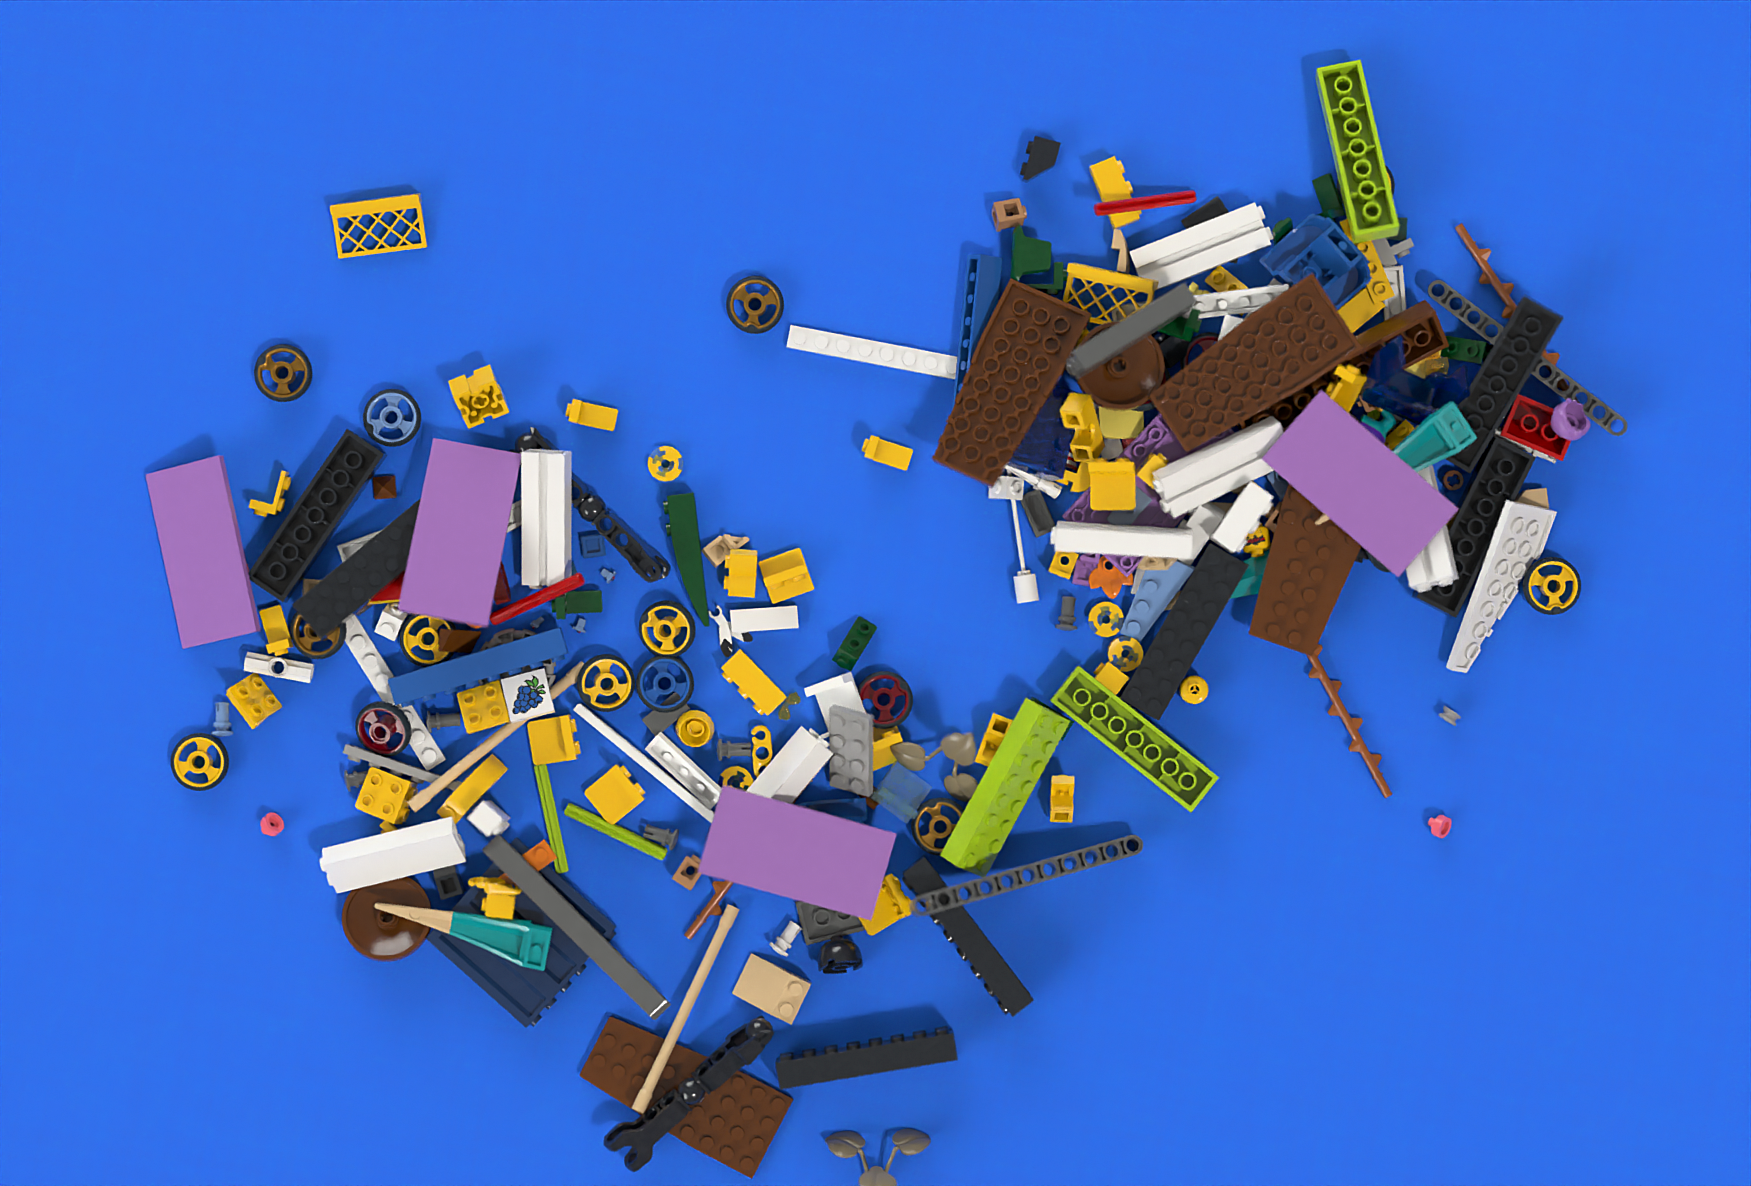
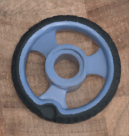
(393, 398)

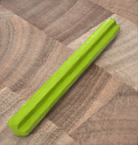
(551, 817)
(615, 831)

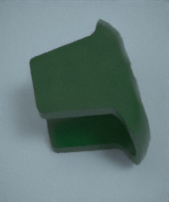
(1028, 255)

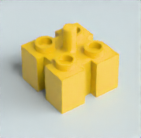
(478, 396)

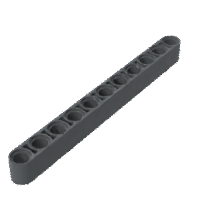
(1556, 374)
(1036, 871)
(576, 926)

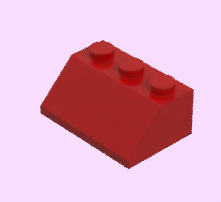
(1530, 425)

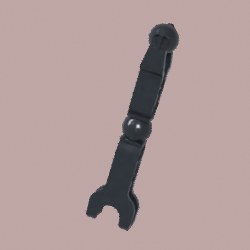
(593, 509)
(738, 1050)

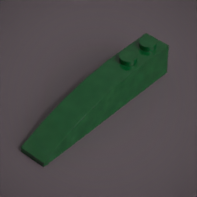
(687, 549)

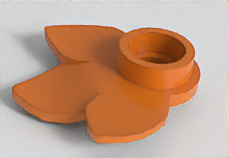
(1109, 580)

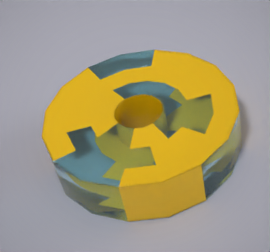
(655, 463)
(1095, 619)
(1125, 643)

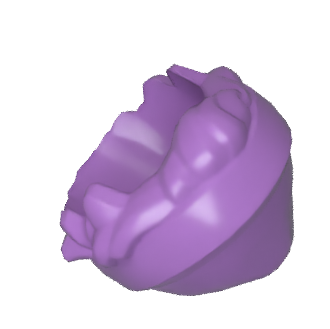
(1570, 420)

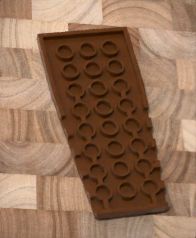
(1256, 364)
(1009, 381)
(1301, 576)
(728, 1125)

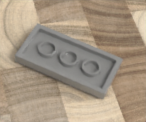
(852, 750)

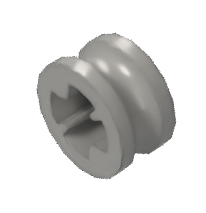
(1449, 716)

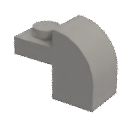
(1387, 254)

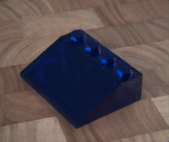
(1047, 442)

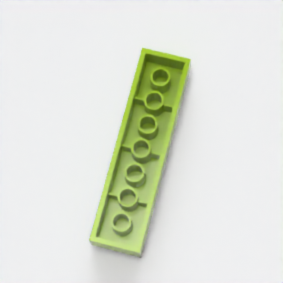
(1356, 151)
(1134, 739)
(1005, 788)

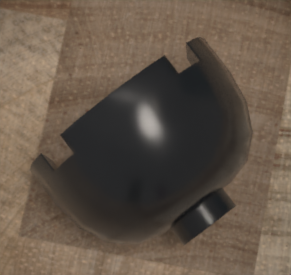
(839, 955)

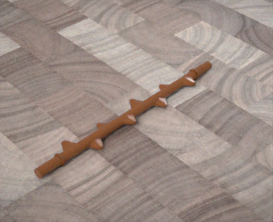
(1503, 290)
(1351, 724)
(712, 906)

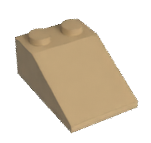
(771, 988)

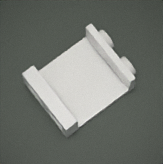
(836, 691)

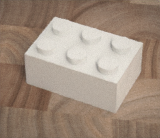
(1242, 518)

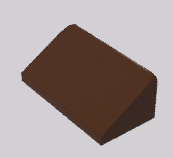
(457, 640)

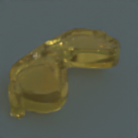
(784, 712)

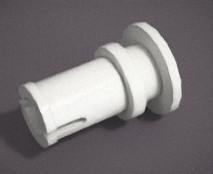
(786, 938)

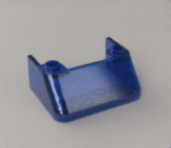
(1408, 394)

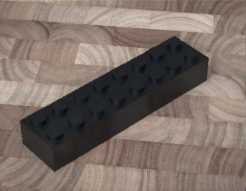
(1504, 374)
(316, 516)
(1474, 523)
(359, 577)
(1184, 631)
(971, 941)
(866, 1058)

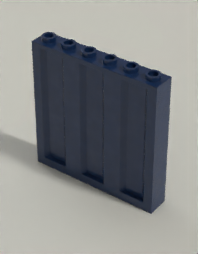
(518, 988)

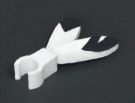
(725, 633)

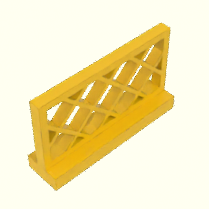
(377, 206)
(1107, 277)

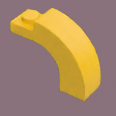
(472, 789)

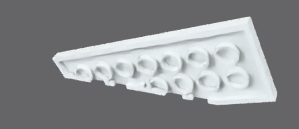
(1514, 546)

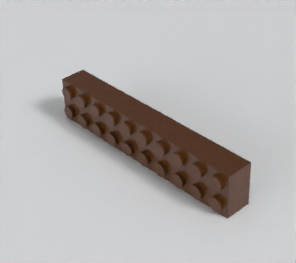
(1420, 336)

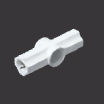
(265, 665)

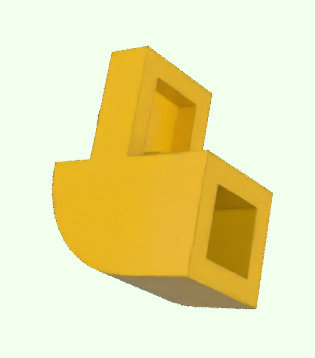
(1079, 480)
(992, 738)
(1061, 798)

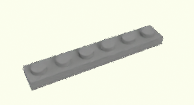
(396, 767)

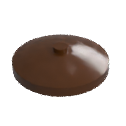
(1127, 378)
(381, 933)

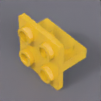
(786, 575)
(253, 700)
(483, 707)
(882, 746)

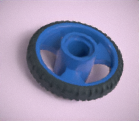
(650, 697)

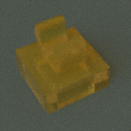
(1436, 364)

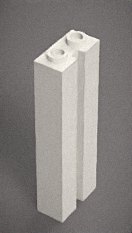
(1203, 246)
(1216, 468)
(546, 516)
(1122, 539)
(1436, 561)
(793, 767)
(393, 855)

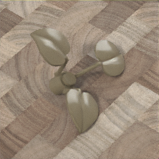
(955, 746)
(848, 1143)

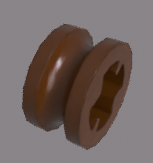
(1454, 486)

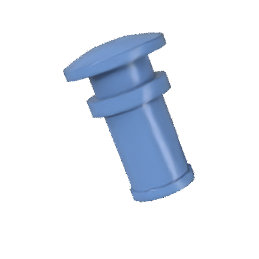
(222, 720)

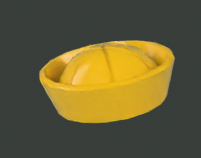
(694, 728)

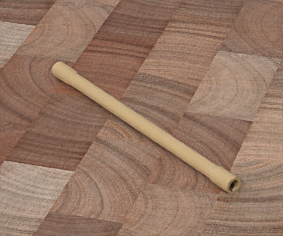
(426, 795)
(724, 925)

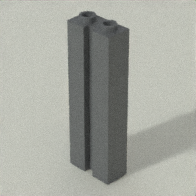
(1130, 331)

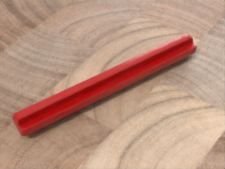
(1144, 203)
(537, 598)

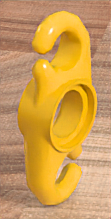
(766, 742)
(494, 886)

